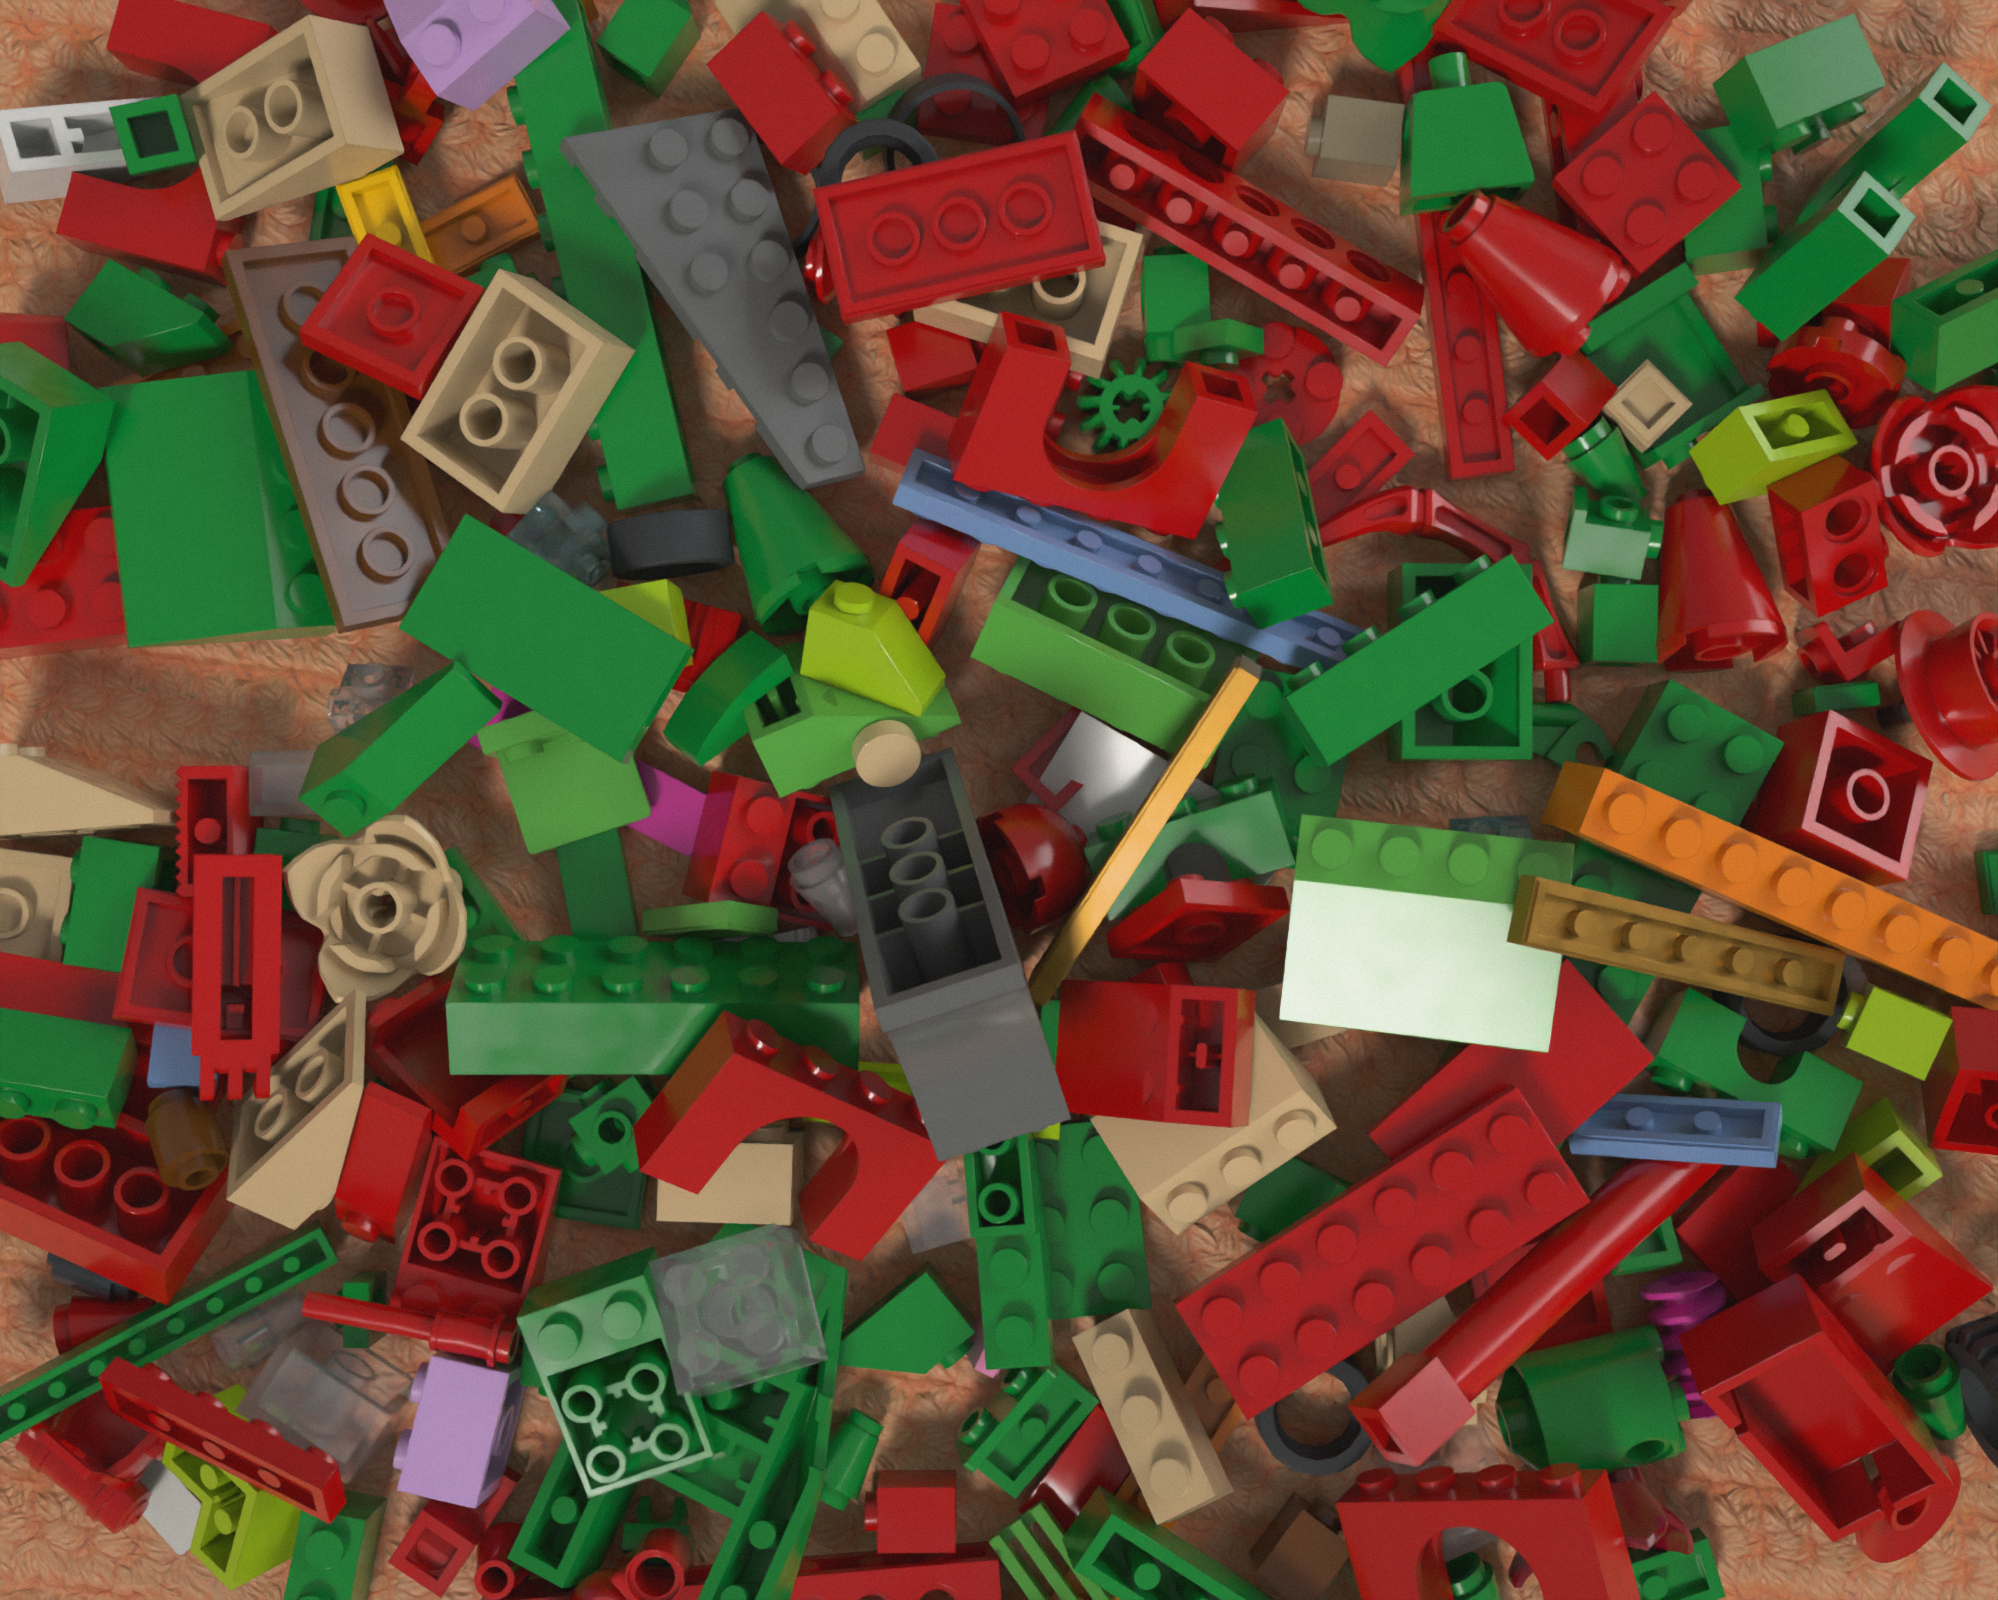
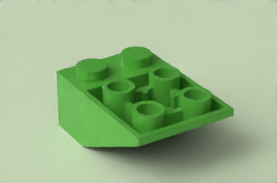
(809, 726)

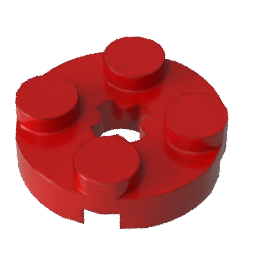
(1859, 370)
(1313, 379)

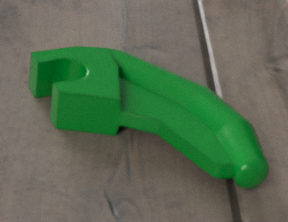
(1561, 729)

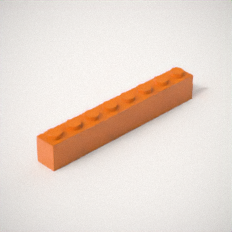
(1773, 883)

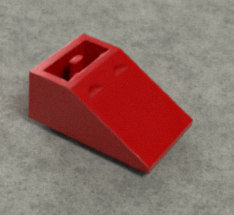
(748, 842)
(1156, 1051)
(477, 1234)
(1868, 1259)

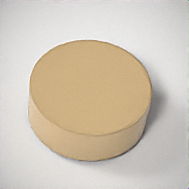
(886, 753)

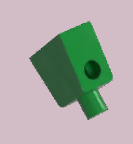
(1460, 141)

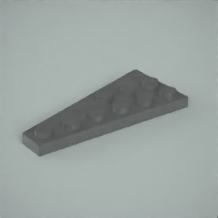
(722, 259)

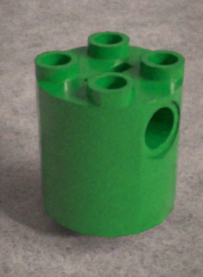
(1593, 1403)

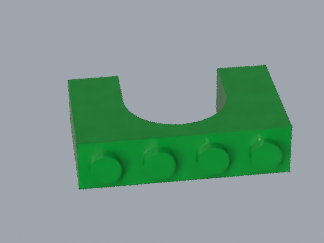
(1855, 208)

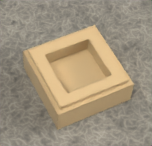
(1645, 406)

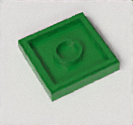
(584, 1190)

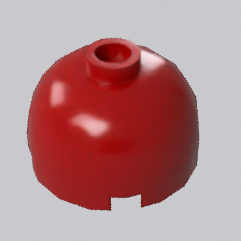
(1034, 862)

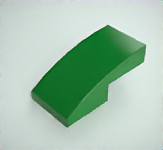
(713, 708)

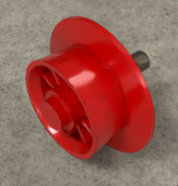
(1949, 689)

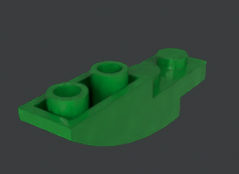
(1012, 1253)

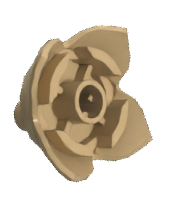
(342, 891)

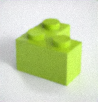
(238, 1525)

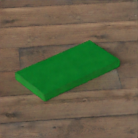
(546, 639)

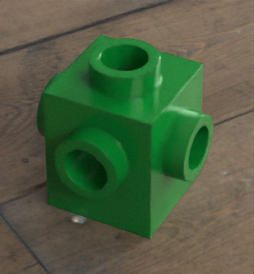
(596, 1133)

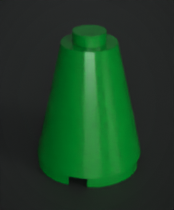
(786, 544)

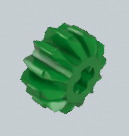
(1126, 391)

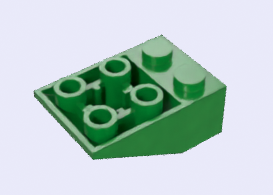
(611, 1374)

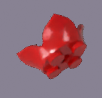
(1939, 470)

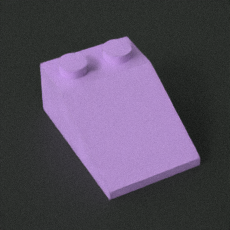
(474, 45)

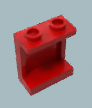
(411, 1055)

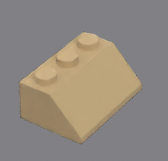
(850, 40)
(1197, 1168)

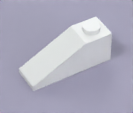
(50, 142)

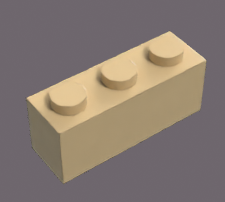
(1152, 1415)

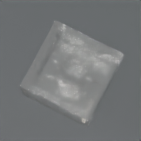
(737, 1310)
(330, 1397)

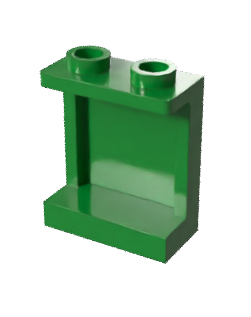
(1673, 335)

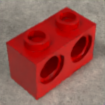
(1829, 534)

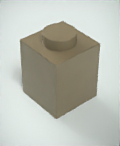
(1355, 140)

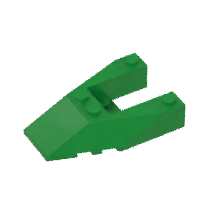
(762, 1476)

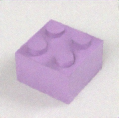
(460, 1428)

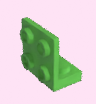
(562, 783)

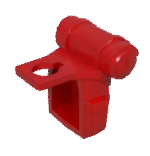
(95, 1459)

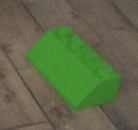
(1105, 653)

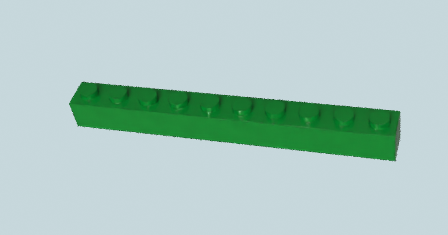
(165, 1327)

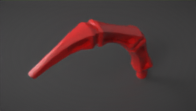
(1433, 517)

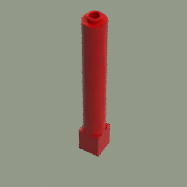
(1429, 1393)

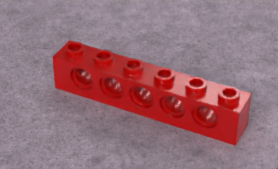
(1246, 232)

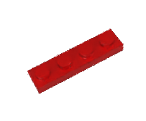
(207, 1430)

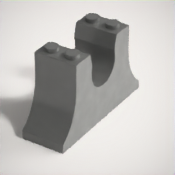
(944, 960)

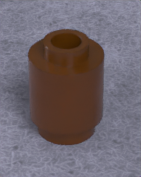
(185, 1139)

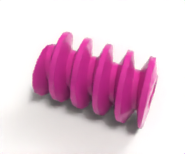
(1686, 1302)

